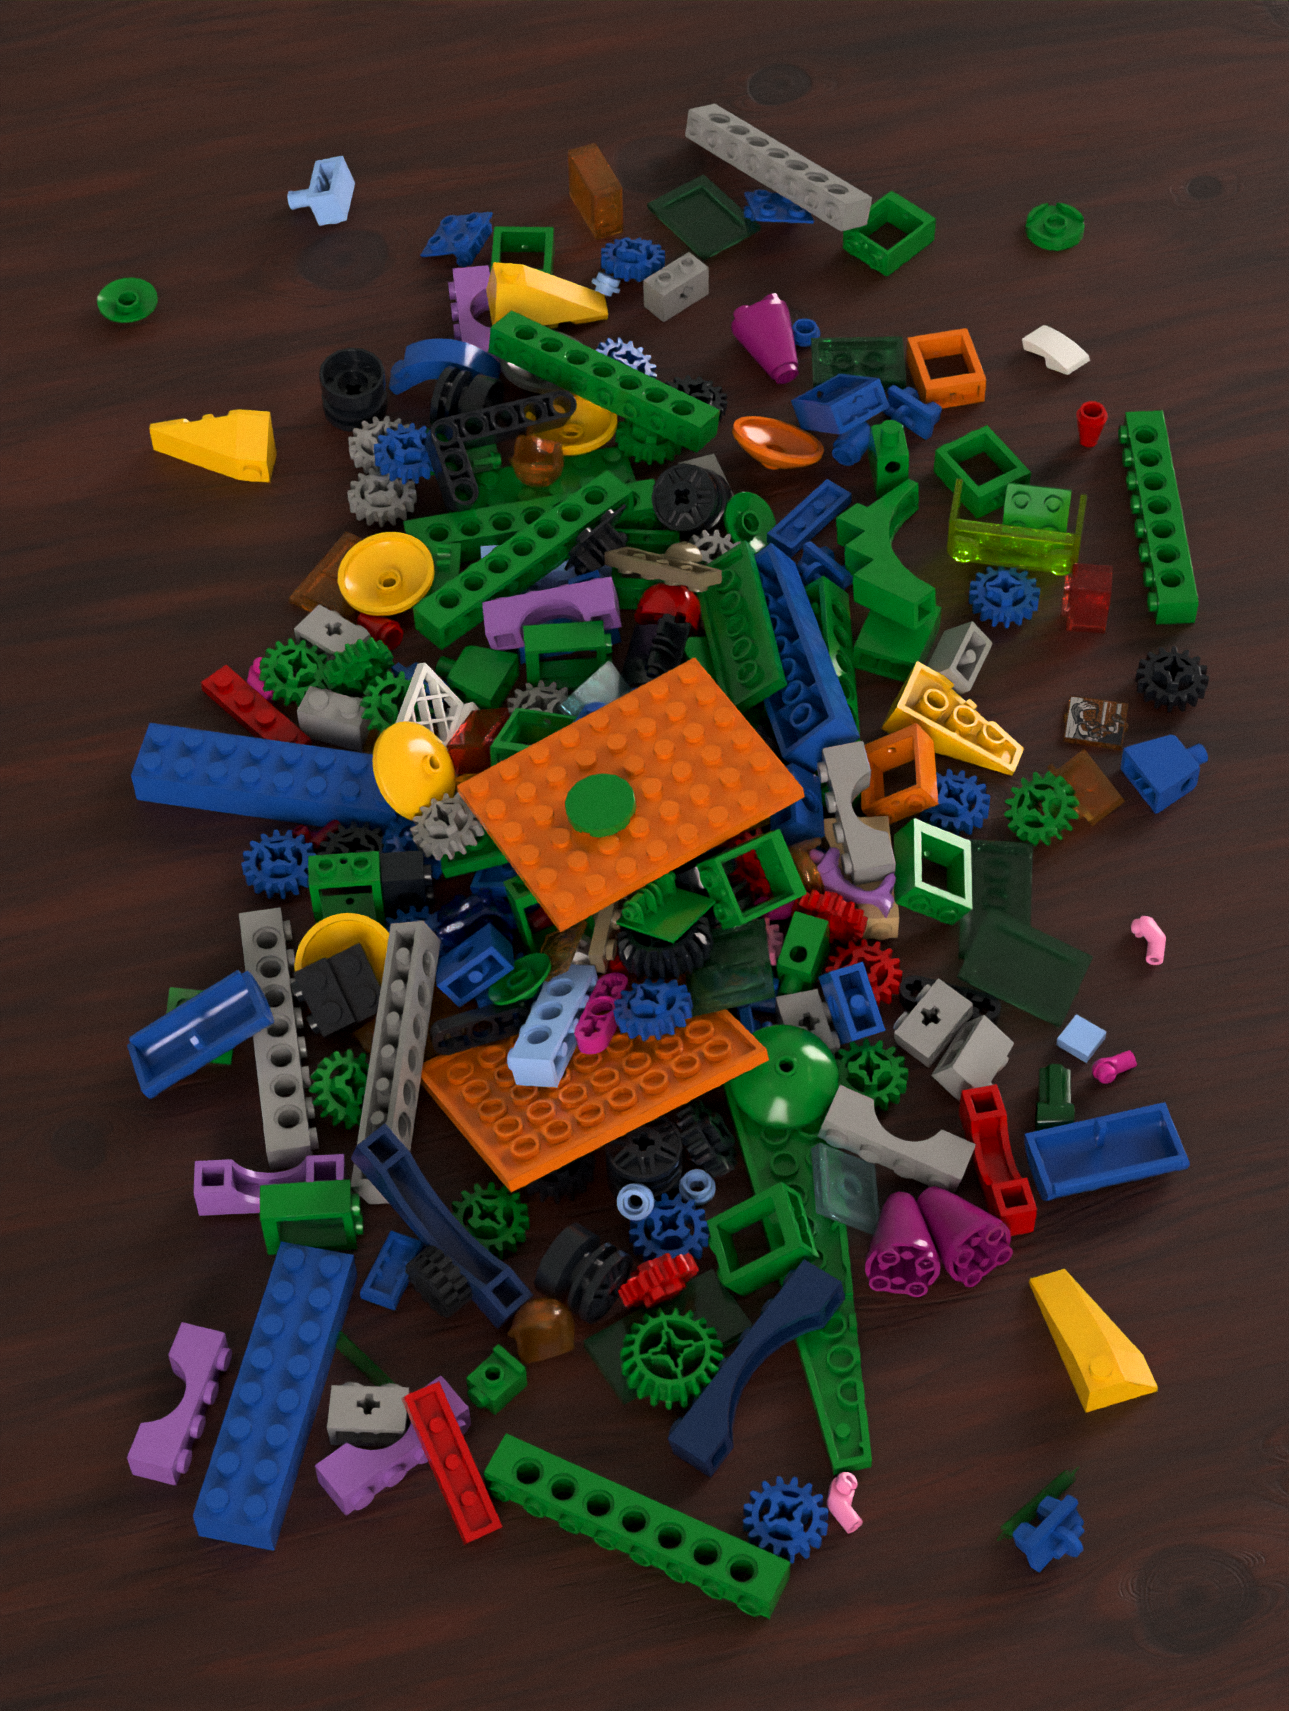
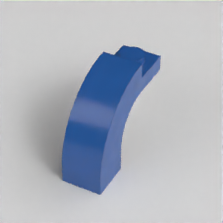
(429, 358)

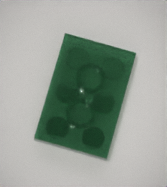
(860, 357)

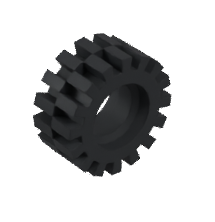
(438, 1281)

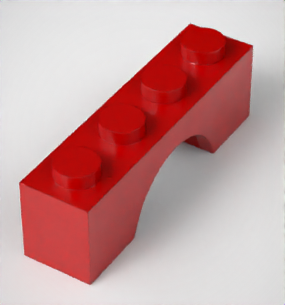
(1003, 1188)

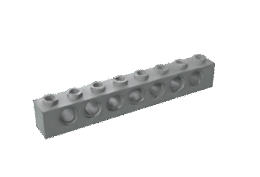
(778, 167)
(398, 1040)
(283, 1145)

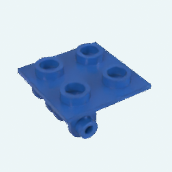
(774, 208)
(460, 236)

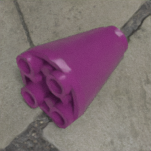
(768, 337)
(964, 1235)
(901, 1249)

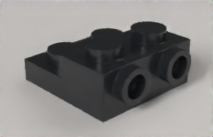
(338, 991)

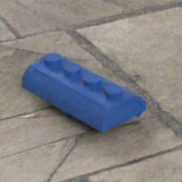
(198, 1032)
(1104, 1151)

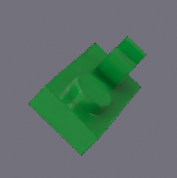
(446, 563)

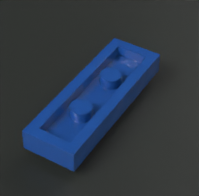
(809, 517)

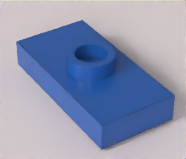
(388, 1276)

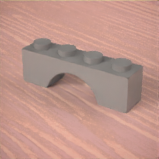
(867, 850)
(934, 1161)

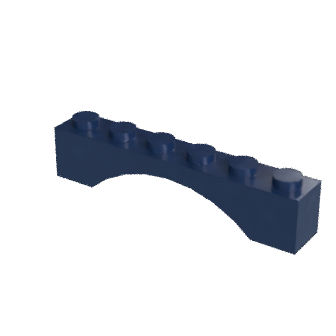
(401, 1182)
(801, 1306)

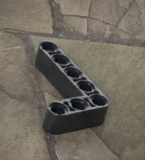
(488, 433)

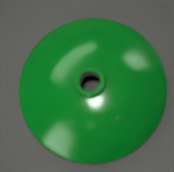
(792, 1097)

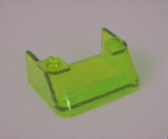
(1012, 545)

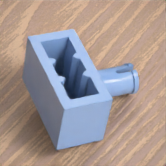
(328, 191)

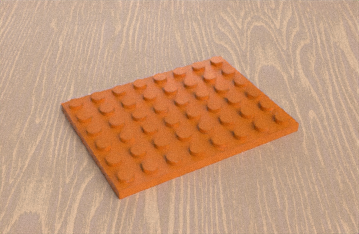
(694, 781)
(598, 1099)

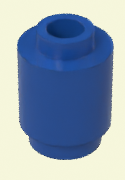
(851, 445)

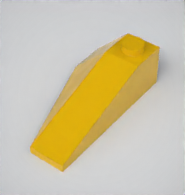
(541, 297)
(230, 445)
(951, 722)
(1094, 1350)

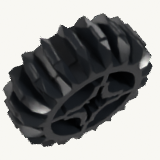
(662, 959)

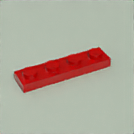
(251, 708)
(451, 1462)

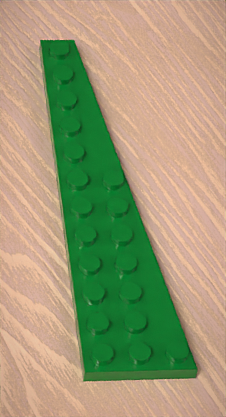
(830, 1353)

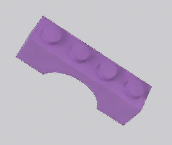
(471, 298)
(579, 601)
(228, 1188)
(164, 1445)
(357, 1474)

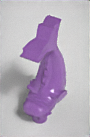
(835, 882)

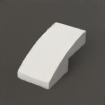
(1059, 351)

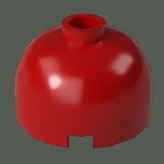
(672, 600)

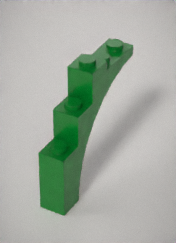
(877, 573)

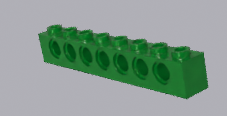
(604, 381)
(1159, 518)
(500, 522)
(518, 561)
(833, 618)
(696, 1539)

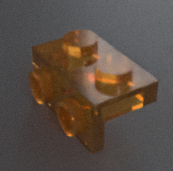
(1092, 787)

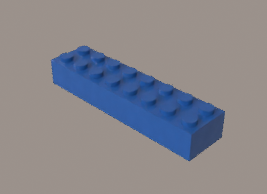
(812, 707)
(259, 778)
(276, 1397)

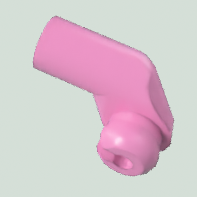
(1155, 937)
(840, 1500)

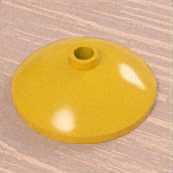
(585, 431)
(383, 562)
(412, 768)
(340, 933)

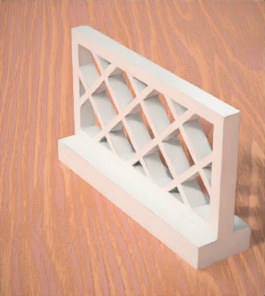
(446, 722)

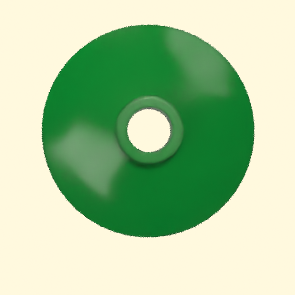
(127, 300)
(749, 519)
(522, 981)

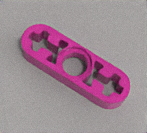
(586, 1038)

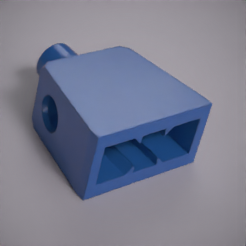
(1163, 769)

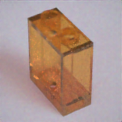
(595, 190)

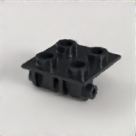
(592, 544)
(655, 650)

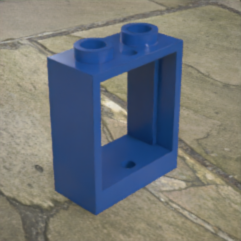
(842, 404)

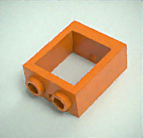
(967, 387)
(908, 745)

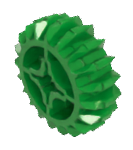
(643, 1369)

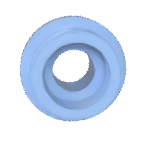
(606, 284)
(701, 1179)
(633, 1212)

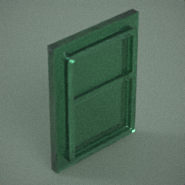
(703, 217)
(1025, 967)
(736, 971)

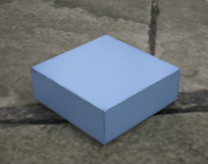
(1081, 1038)

